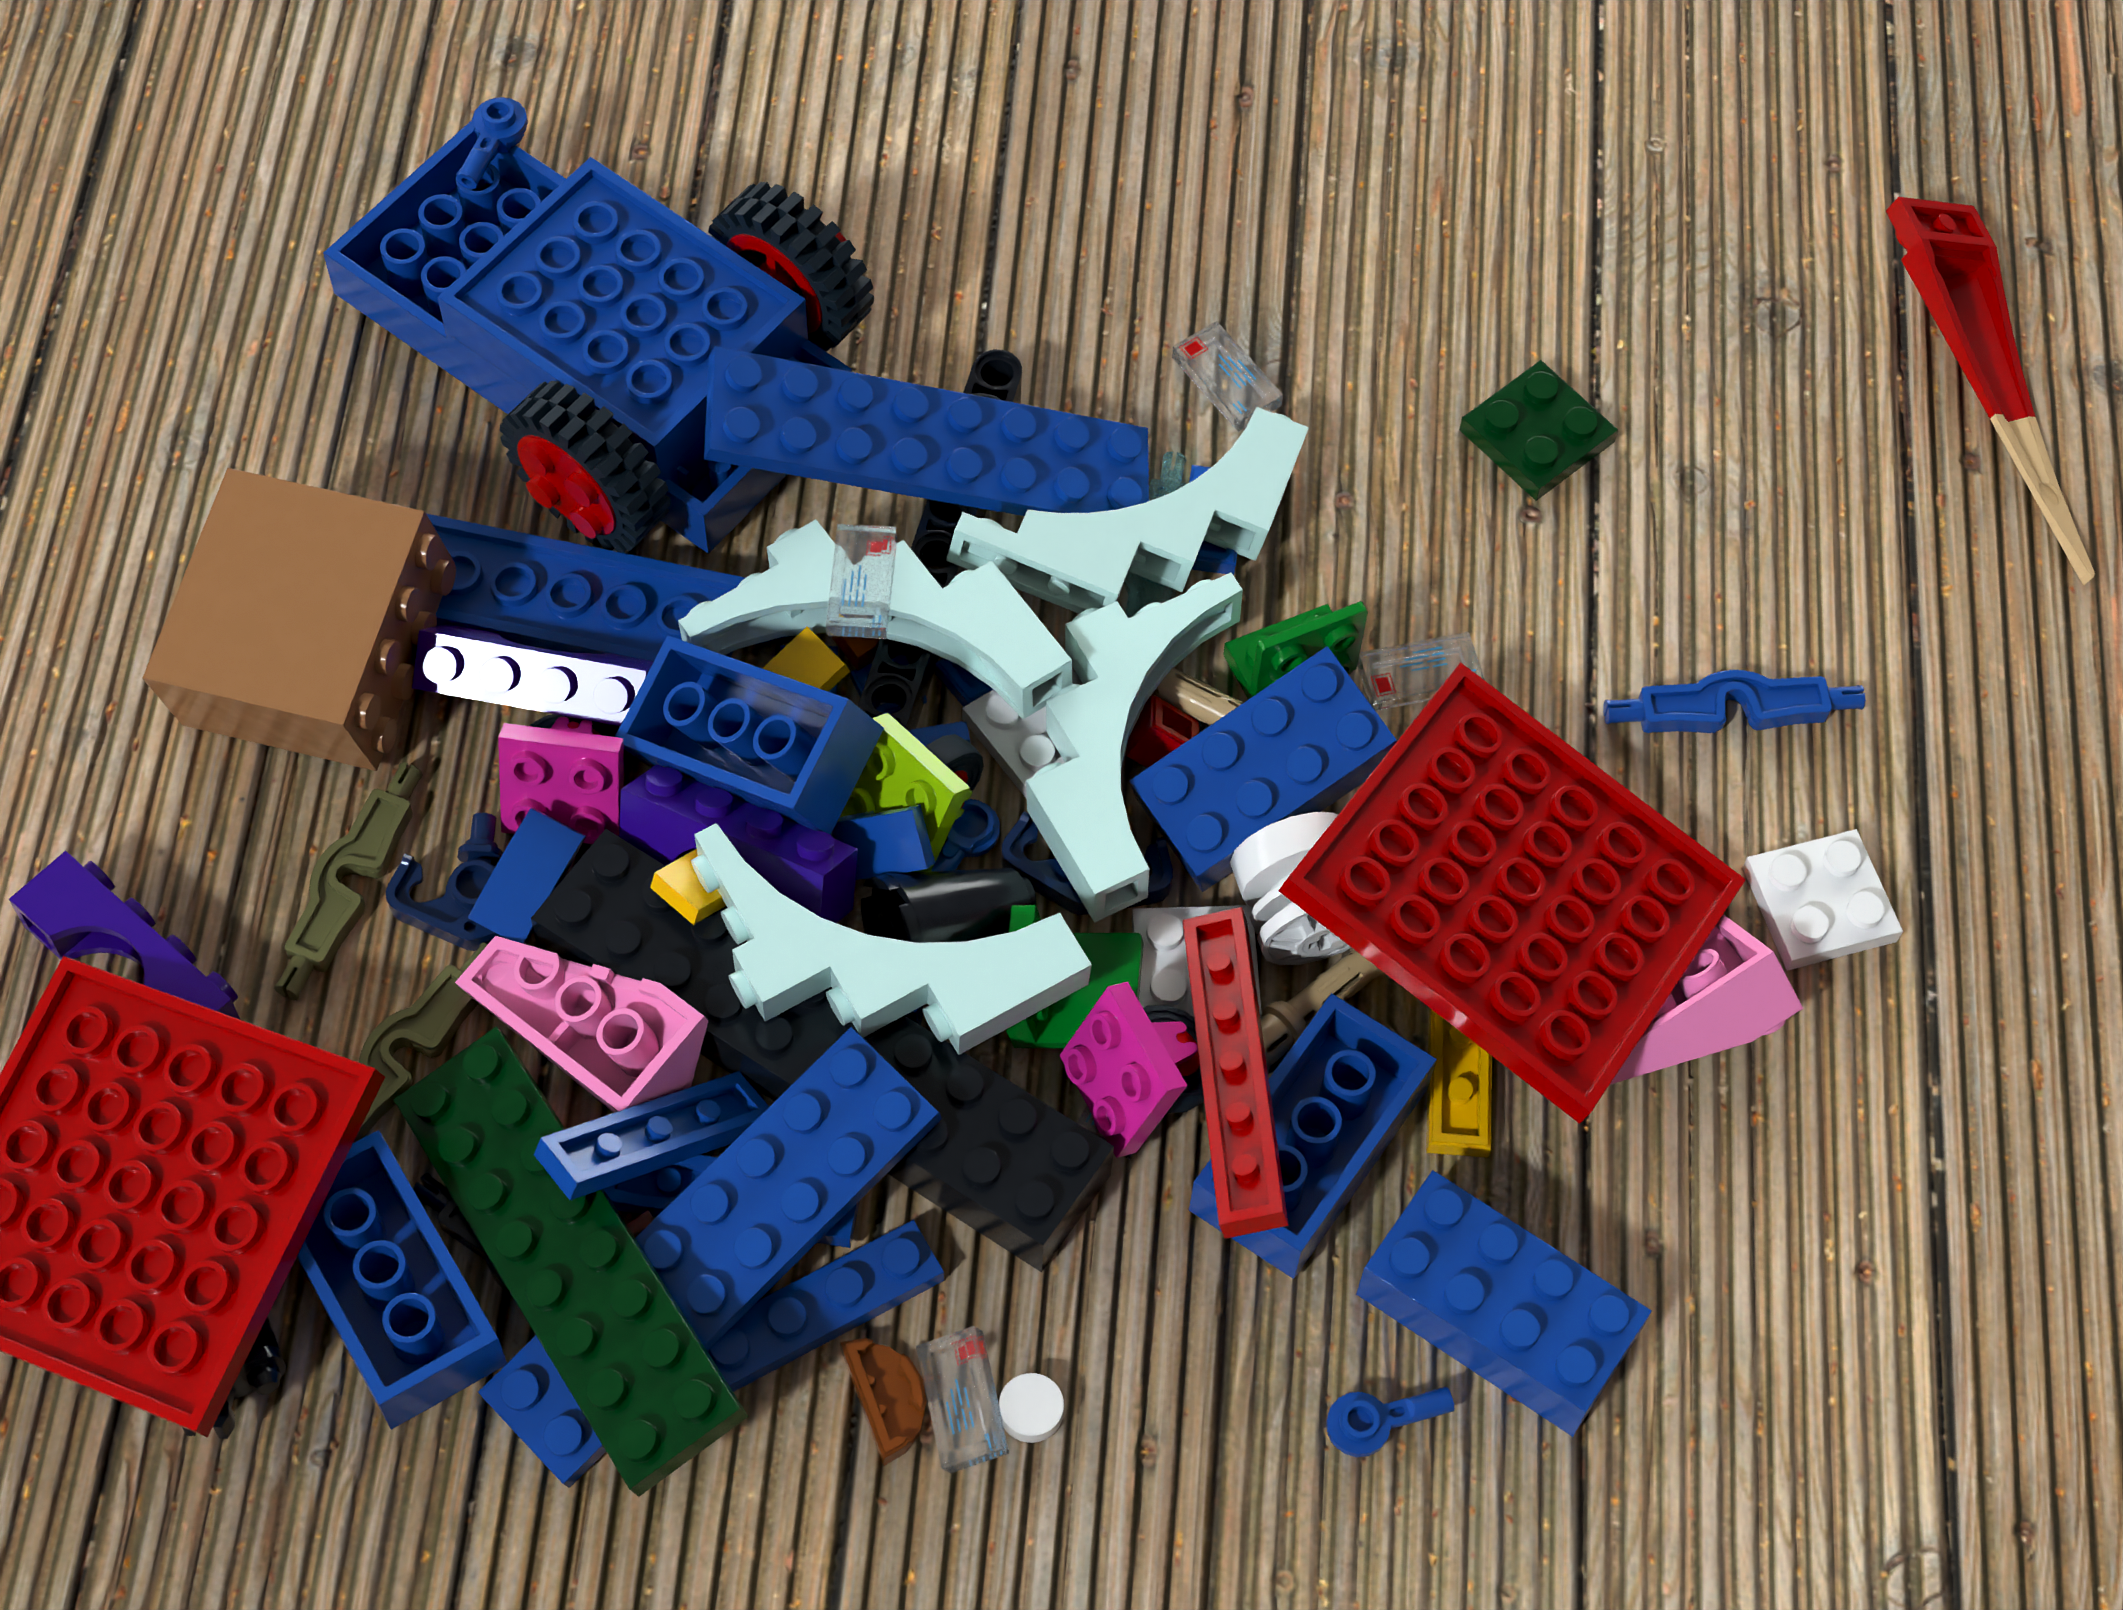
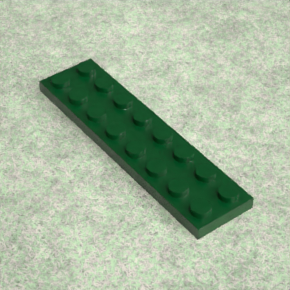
(570, 1266)

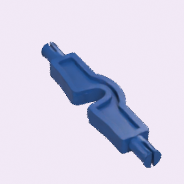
(1764, 701)

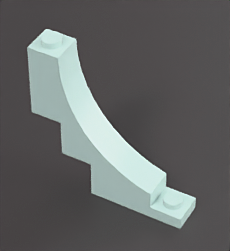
(1087, 556)

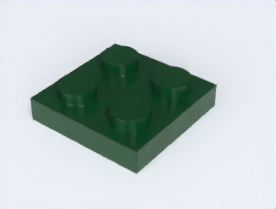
(1538, 430)

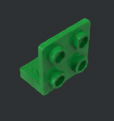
(1277, 649)
(1114, 960)

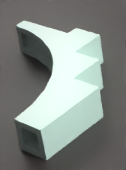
(970, 622)
(1120, 666)
(874, 980)

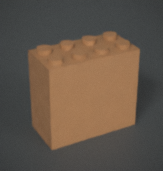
(301, 619)

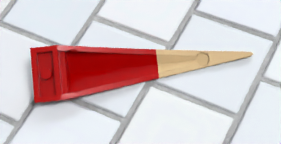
(1963, 288)

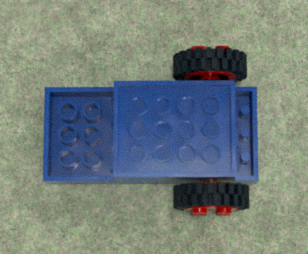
(598, 323)

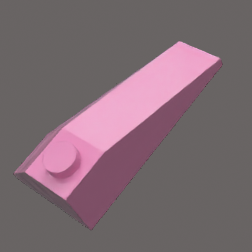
(1720, 1002)
(602, 1029)

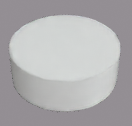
(1031, 1407)

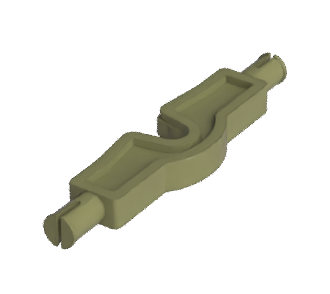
(332, 905)
(422, 1027)

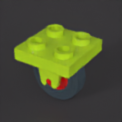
(909, 774)

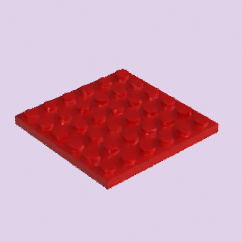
(1515, 890)
(158, 1186)

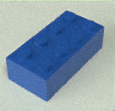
(750, 733)
(1263, 762)
(1334, 1115)
(395, 1288)
(1502, 1302)

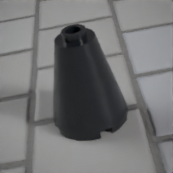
(944, 904)

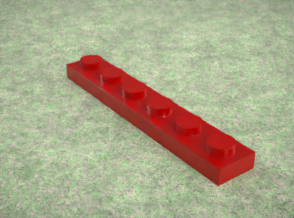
(1234, 1074)

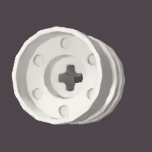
(1260, 868)

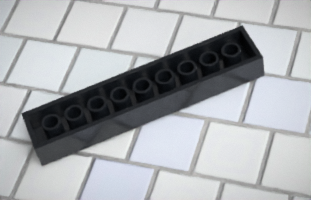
(991, 1159)

